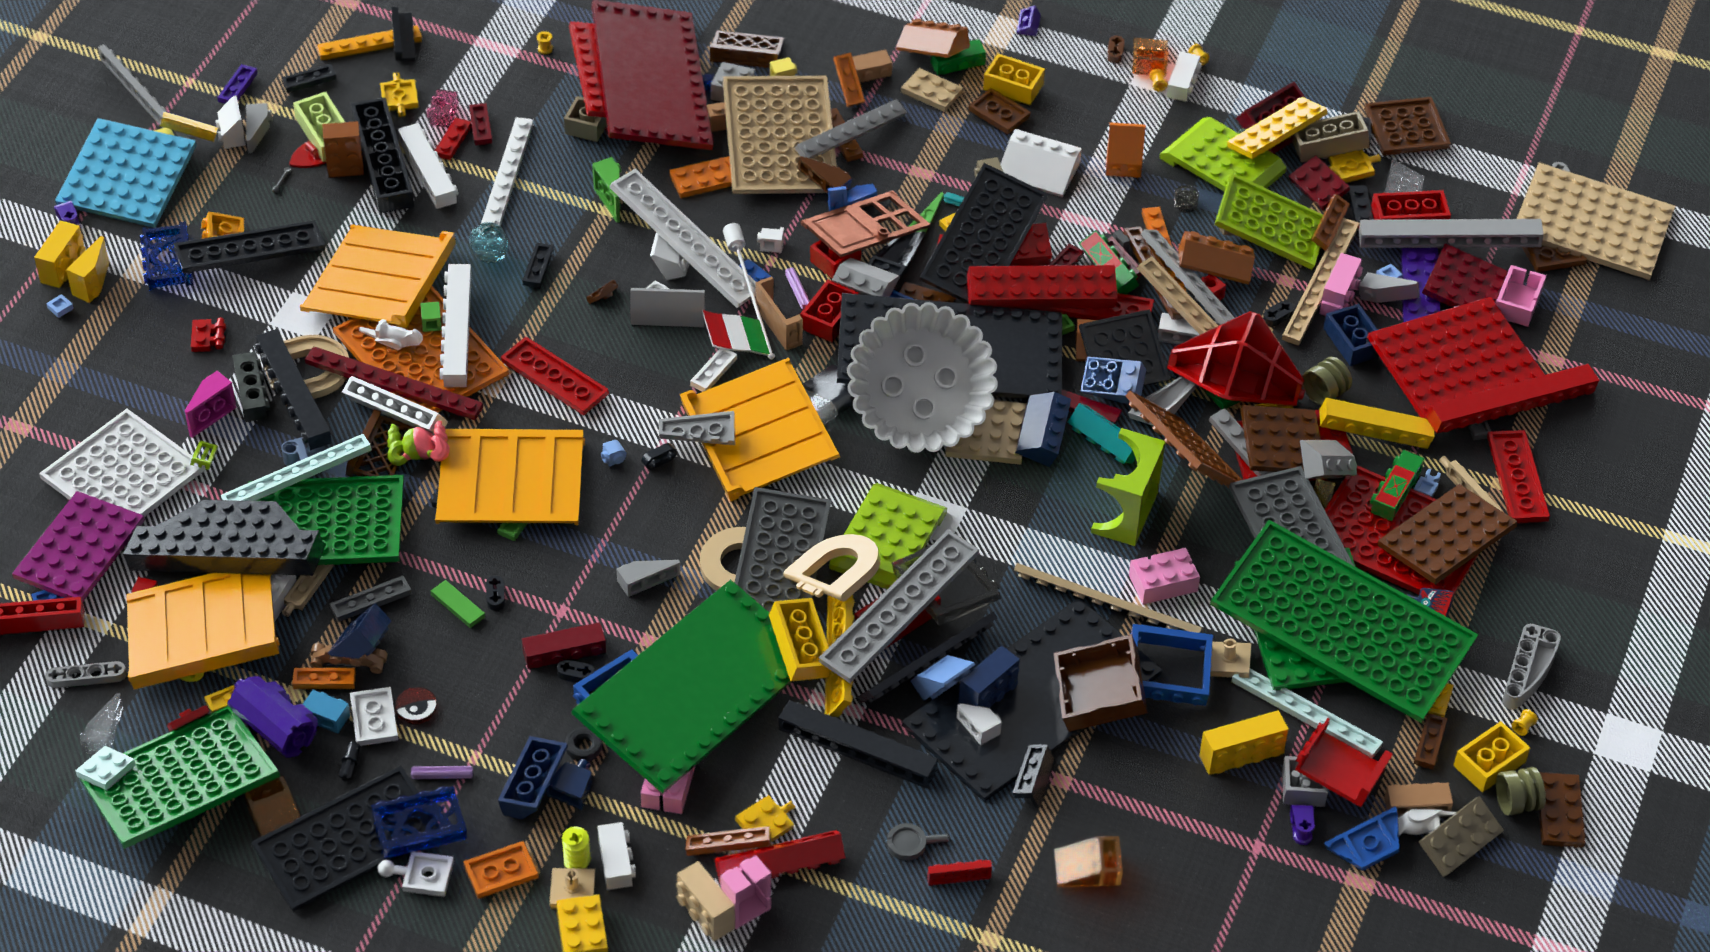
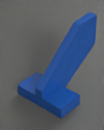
(840, 197)

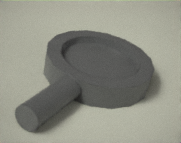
(909, 841)

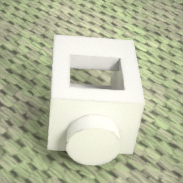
(771, 240)

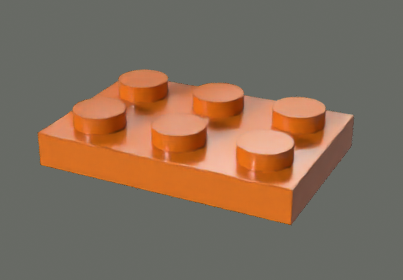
(500, 869)

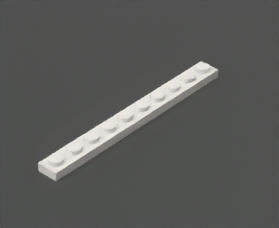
(508, 171)

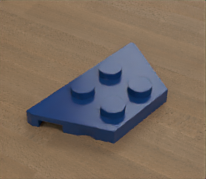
(1369, 841)

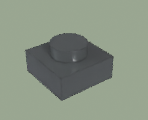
(1122, 239)

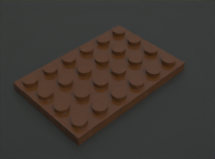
(1447, 533)

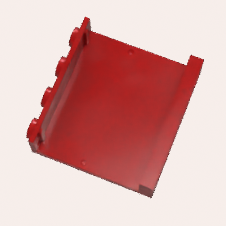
(1340, 766)

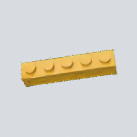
(188, 126)

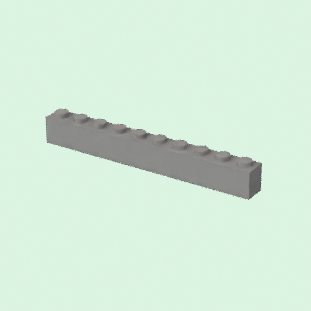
(1454, 232)

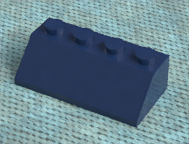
(1043, 427)
(362, 634)
(531, 777)

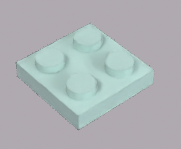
(105, 768)

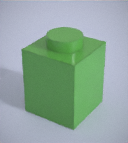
(430, 316)

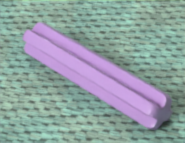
(797, 287)
(442, 772)

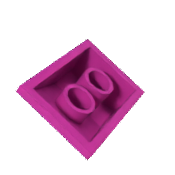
(210, 403)

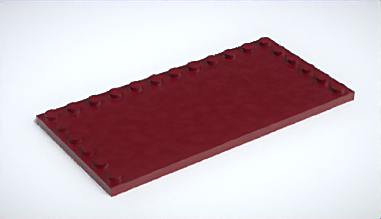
(651, 75)

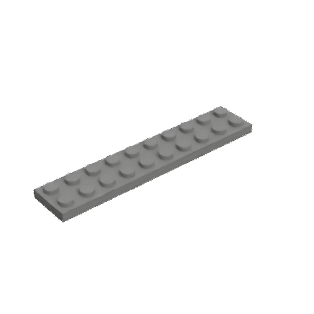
(898, 606)

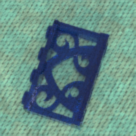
(174, 274)
(421, 802)

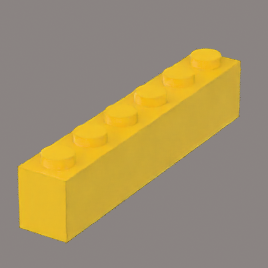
(1376, 423)

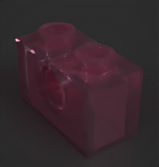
(443, 108)

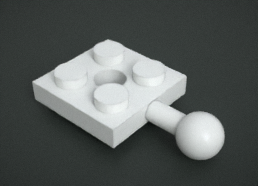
(419, 864)

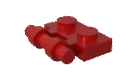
(201, 334)

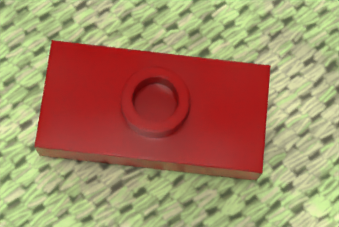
(187, 717)

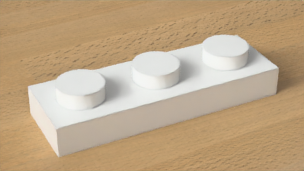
(713, 370)

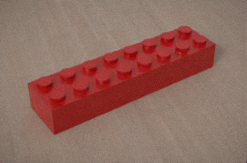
(1043, 286)

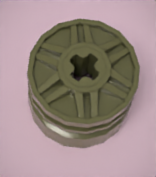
(1327, 380)
(1520, 791)

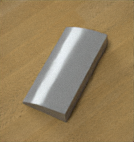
(667, 307)

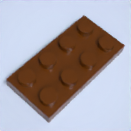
(1562, 815)

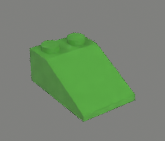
(604, 174)

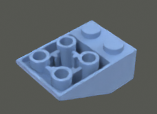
(1112, 378)
(941, 676)

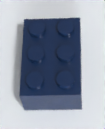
(1349, 333)
(990, 679)

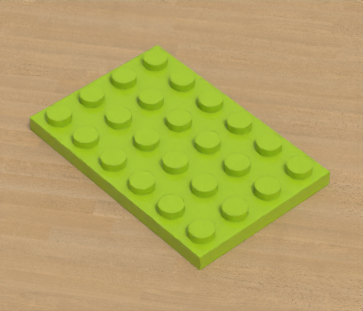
(1269, 220)

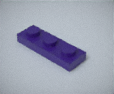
(238, 83)

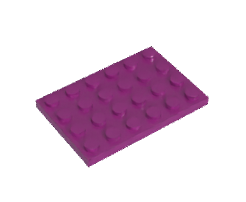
(78, 546)

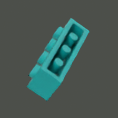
(1101, 431)

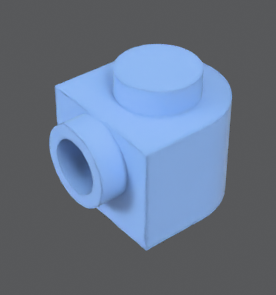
(613, 453)

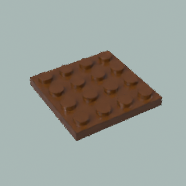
(1407, 126)
(1275, 436)

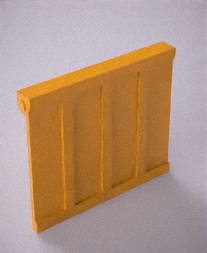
(380, 275)
(774, 428)
(511, 476)
(199, 626)

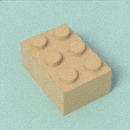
(705, 901)

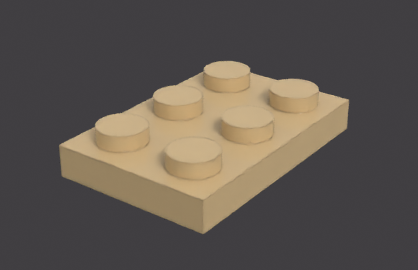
(932, 89)

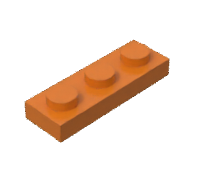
(849, 79)
(323, 678)

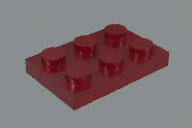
(1318, 182)

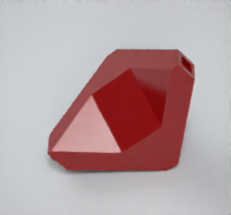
(1240, 363)

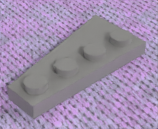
(705, 428)

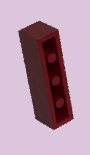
(563, 645)

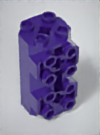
(270, 713)

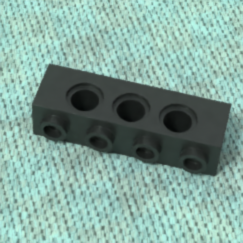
(250, 387)

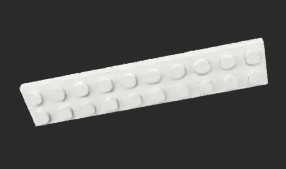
(684, 236)

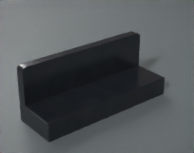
(403, 35)
(1034, 774)

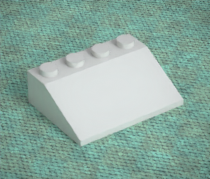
(1041, 162)

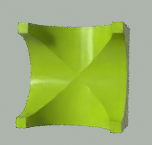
(1133, 491)

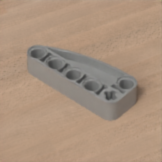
(1531, 664)

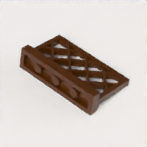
(740, 54)
(371, 433)

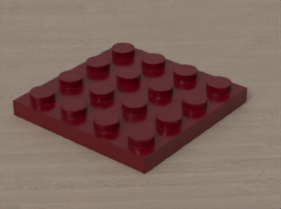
(1463, 278)

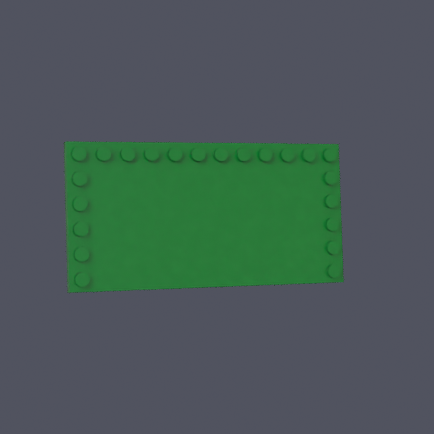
(1344, 620)
(689, 688)

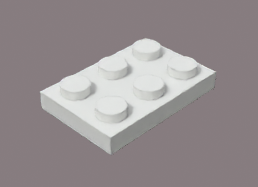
(374, 716)

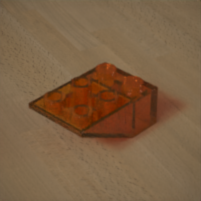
(1149, 55)
(271, 805)
(1090, 863)

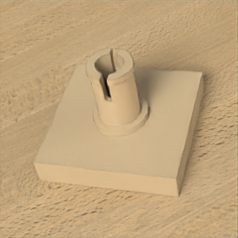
(1230, 659)
(571, 883)

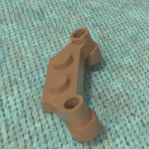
(374, 660)

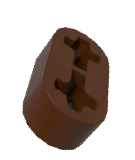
(1115, 49)

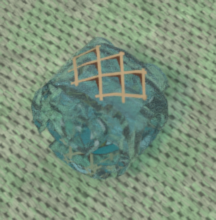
(489, 242)

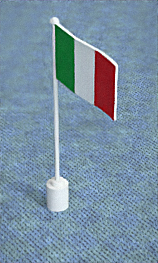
(737, 331)

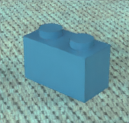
(329, 711)

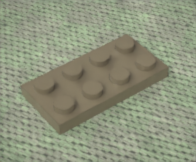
(1461, 836)

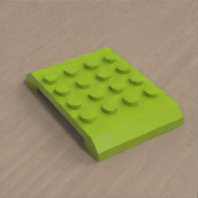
(1206, 154)
(897, 526)

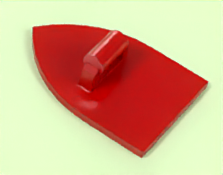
(306, 156)

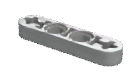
(85, 671)

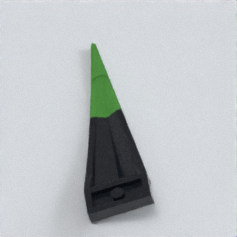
(900, 252)

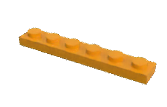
(361, 44)

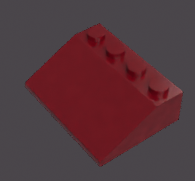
(1269, 106)

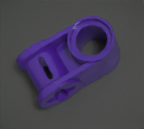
(67, 213)
(1302, 823)

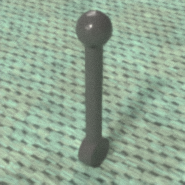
(287, 170)

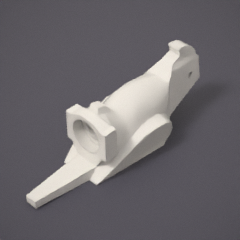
(393, 336)
(1421, 821)

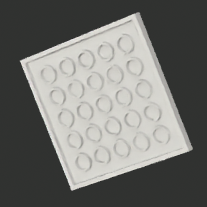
(124, 465)

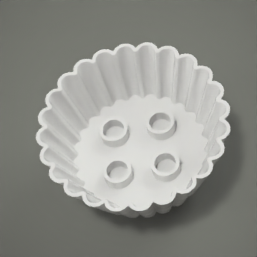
(922, 377)

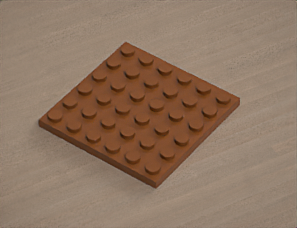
(1185, 440)

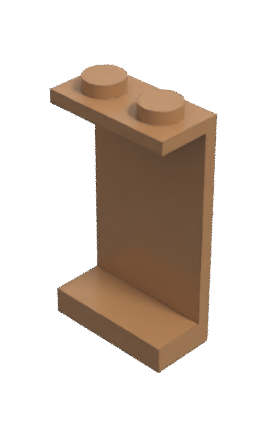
(788, 330)

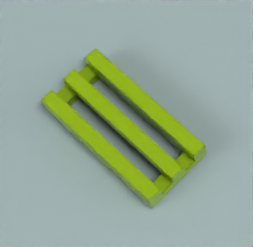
(202, 461)

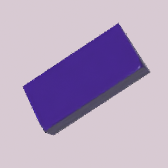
(1028, 21)

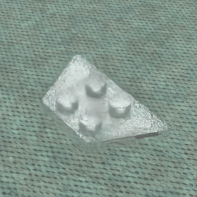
(1403, 179)

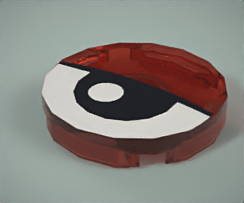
(416, 705)

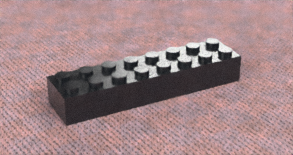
(383, 155)

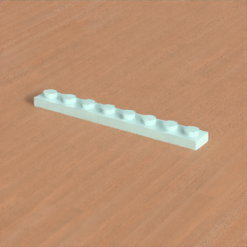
(300, 470)
(1309, 713)

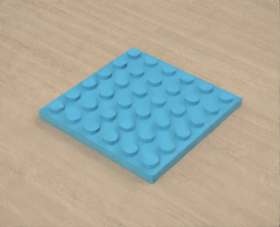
(126, 172)

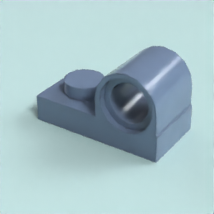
(293, 451)

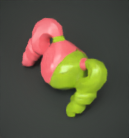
(417, 444)

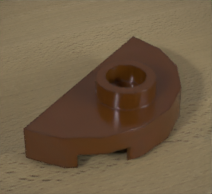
(603, 292)

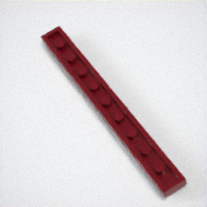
(394, 383)

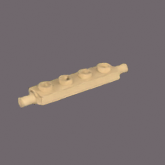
(1460, 476)
(304, 589)

